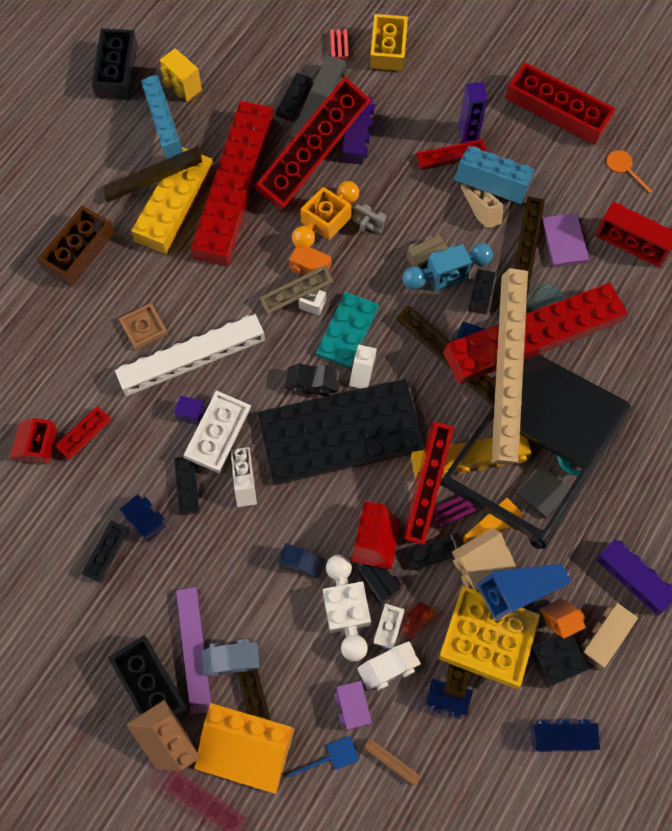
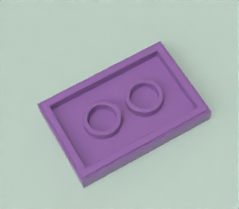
(564, 240)

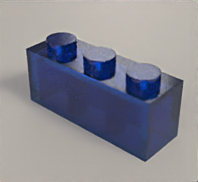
(565, 736)

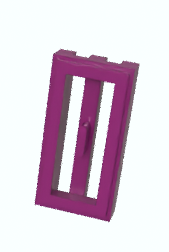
(448, 504)

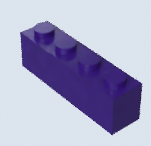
(472, 112)
(357, 136)
(636, 576)

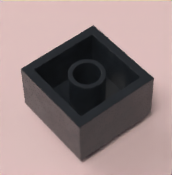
(558, 659)

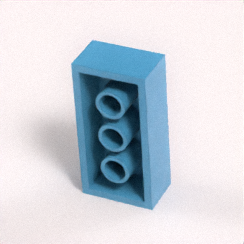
(494, 174)

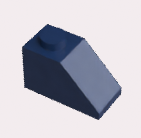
(300, 561)

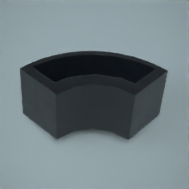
(312, 379)

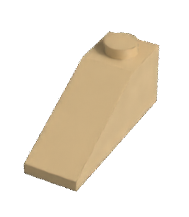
(484, 205)

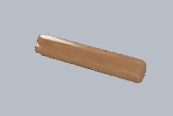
(392, 762)

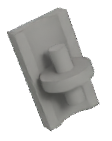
(368, 219)

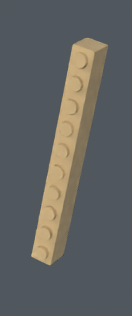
(509, 367)

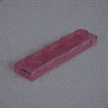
(204, 802)

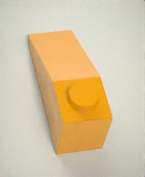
(492, 522)

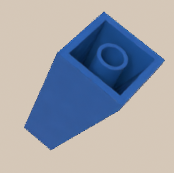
(516, 588)

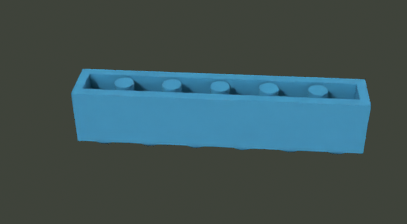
(162, 116)

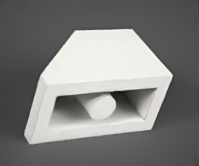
(362, 367)

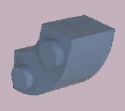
(230, 658)

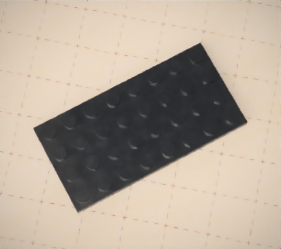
(340, 432)

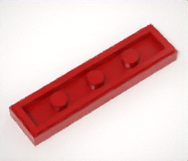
(446, 155)

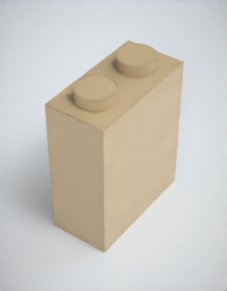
(482, 557)

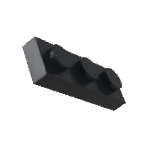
(293, 96)
(186, 486)
(105, 551)

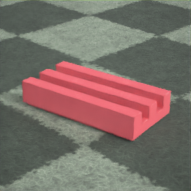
(338, 34)

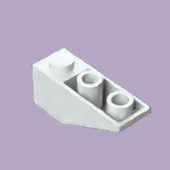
(243, 477)

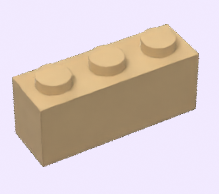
(608, 635)

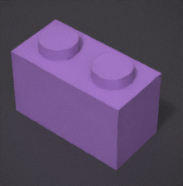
(353, 706)

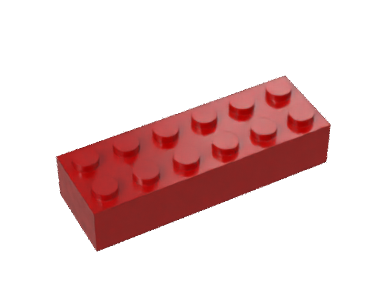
(560, 103)

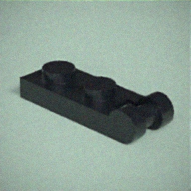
(432, 552)

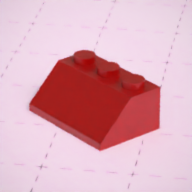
(376, 536)

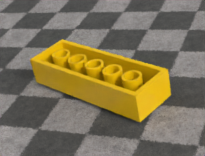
(171, 206)

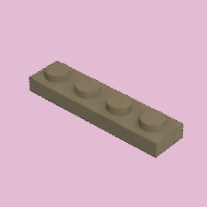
(296, 289)

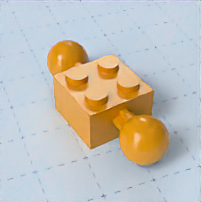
(325, 214)

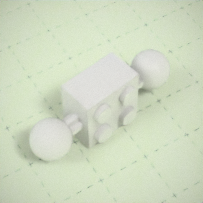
(346, 608)

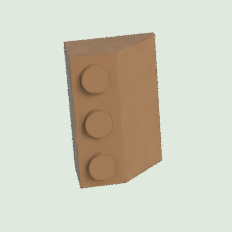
(163, 738)

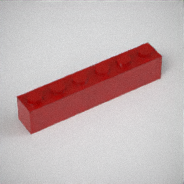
(428, 482)

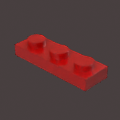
(83, 433)

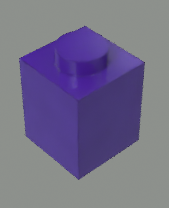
(189, 410)

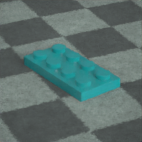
(347, 330)

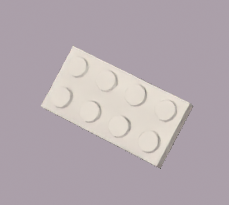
(217, 432)

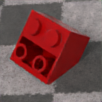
(34, 441)

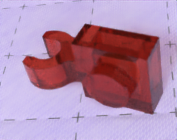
(418, 616)

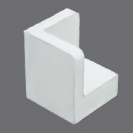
(313, 303)

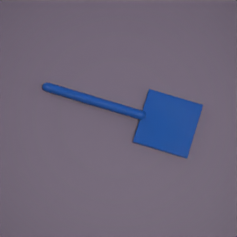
(341, 753)

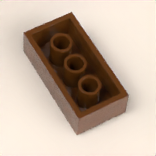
(76, 245)

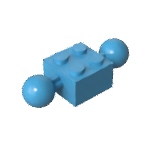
(448, 267)

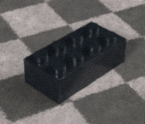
(114, 63)
(146, 677)

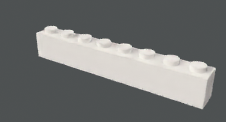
(190, 354)

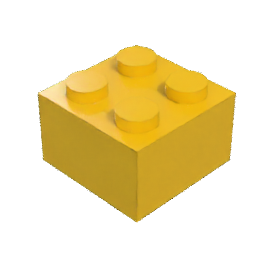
(180, 75)

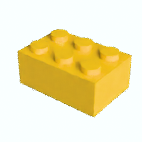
(388, 42)

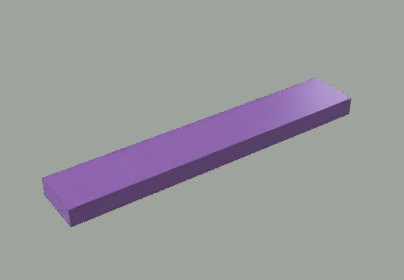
(192, 648)

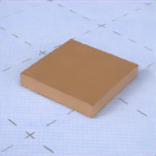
(143, 326)

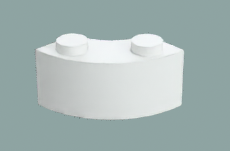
(388, 666)

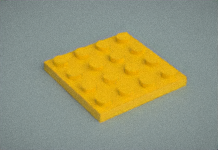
(489, 646)

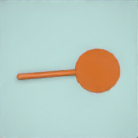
(621, 162)

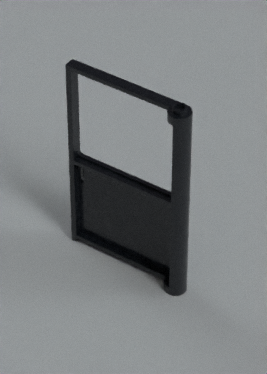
(562, 416)

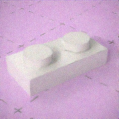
(388, 626)

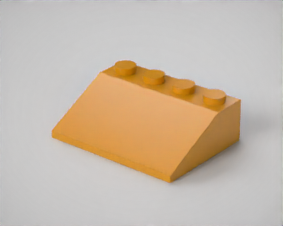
(243, 748)

